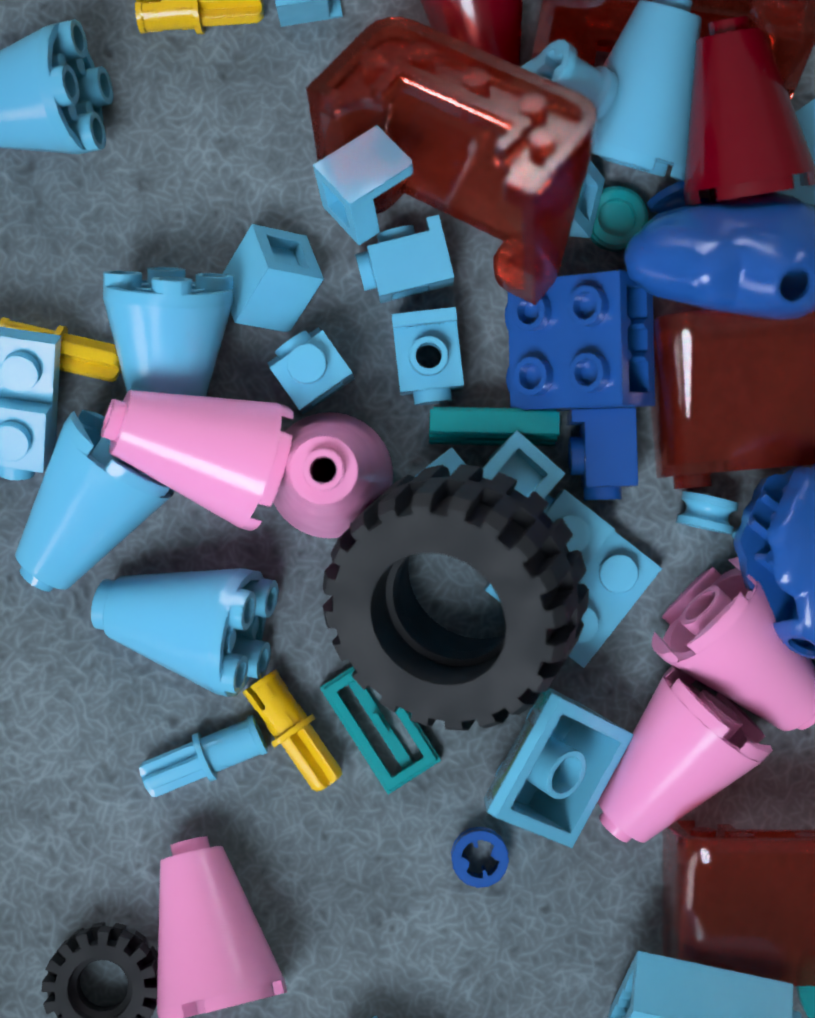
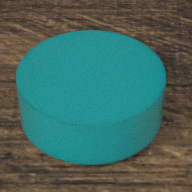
(618, 218)

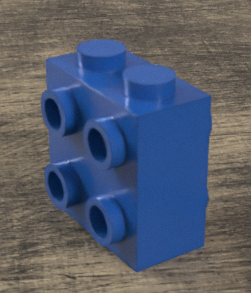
(582, 345)

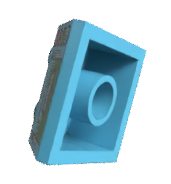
(556, 768)

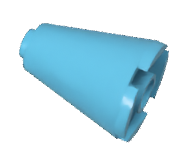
(653, 99)
(83, 506)

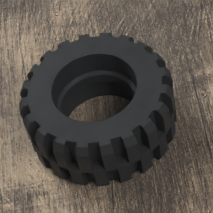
(411, 655)

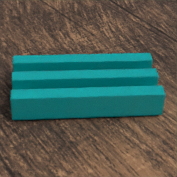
(492, 425)
(409, 768)

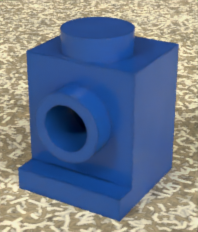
(604, 451)

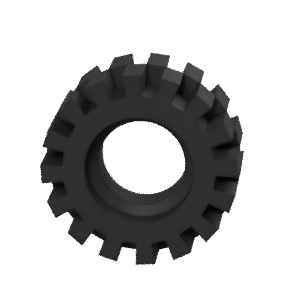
(97, 944)

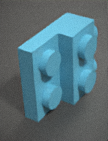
(27, 401)
(614, 573)

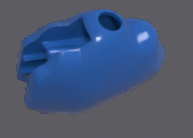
(731, 256)
(779, 551)

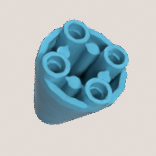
(53, 92)
(167, 327)
(193, 622)

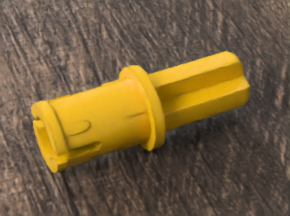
(195, 14)
(78, 353)
(293, 730)

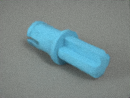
(203, 757)

